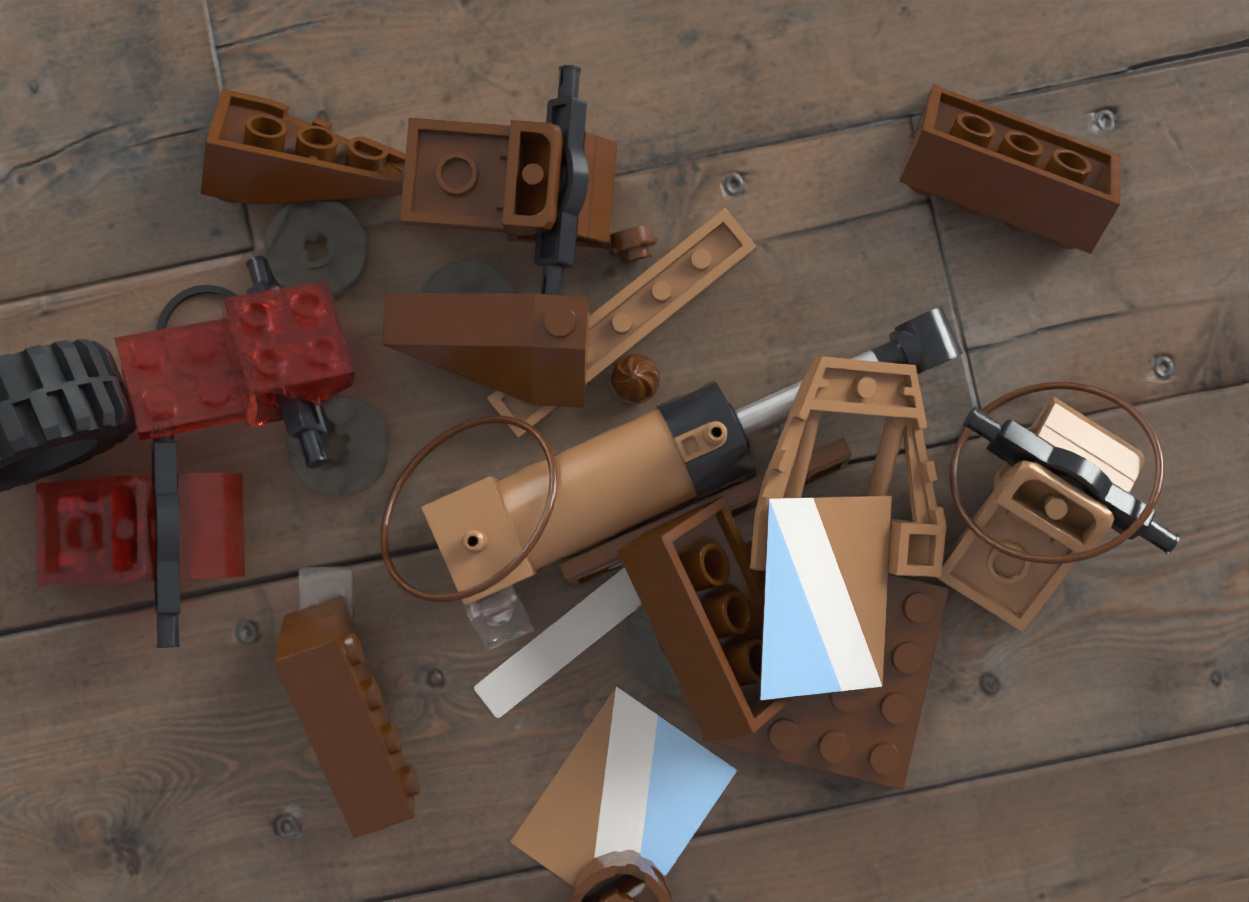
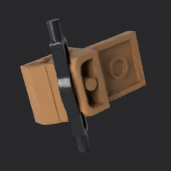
(1050, 498)

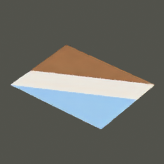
(825, 595)
(623, 789)

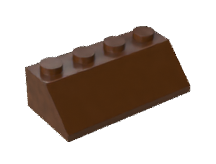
(1013, 170)
(706, 615)

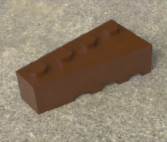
(345, 716)

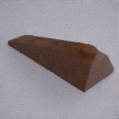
(270, 157)

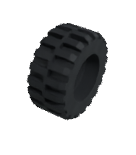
(59, 409)

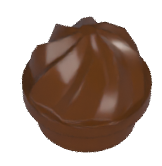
(634, 379)

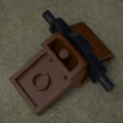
(516, 179)

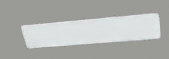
(558, 644)

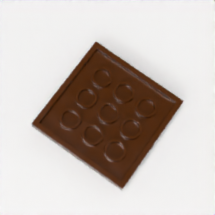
(867, 729)

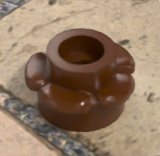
(632, 243)

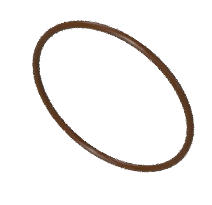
(1159, 476)
(523, 553)

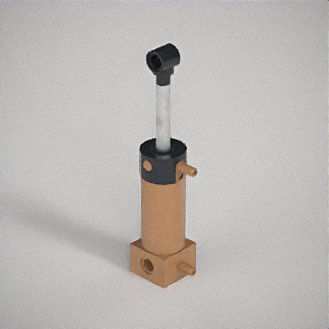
(632, 472)

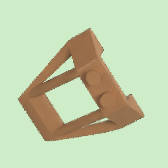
(869, 389)

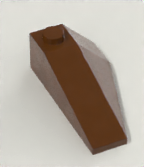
(503, 341)

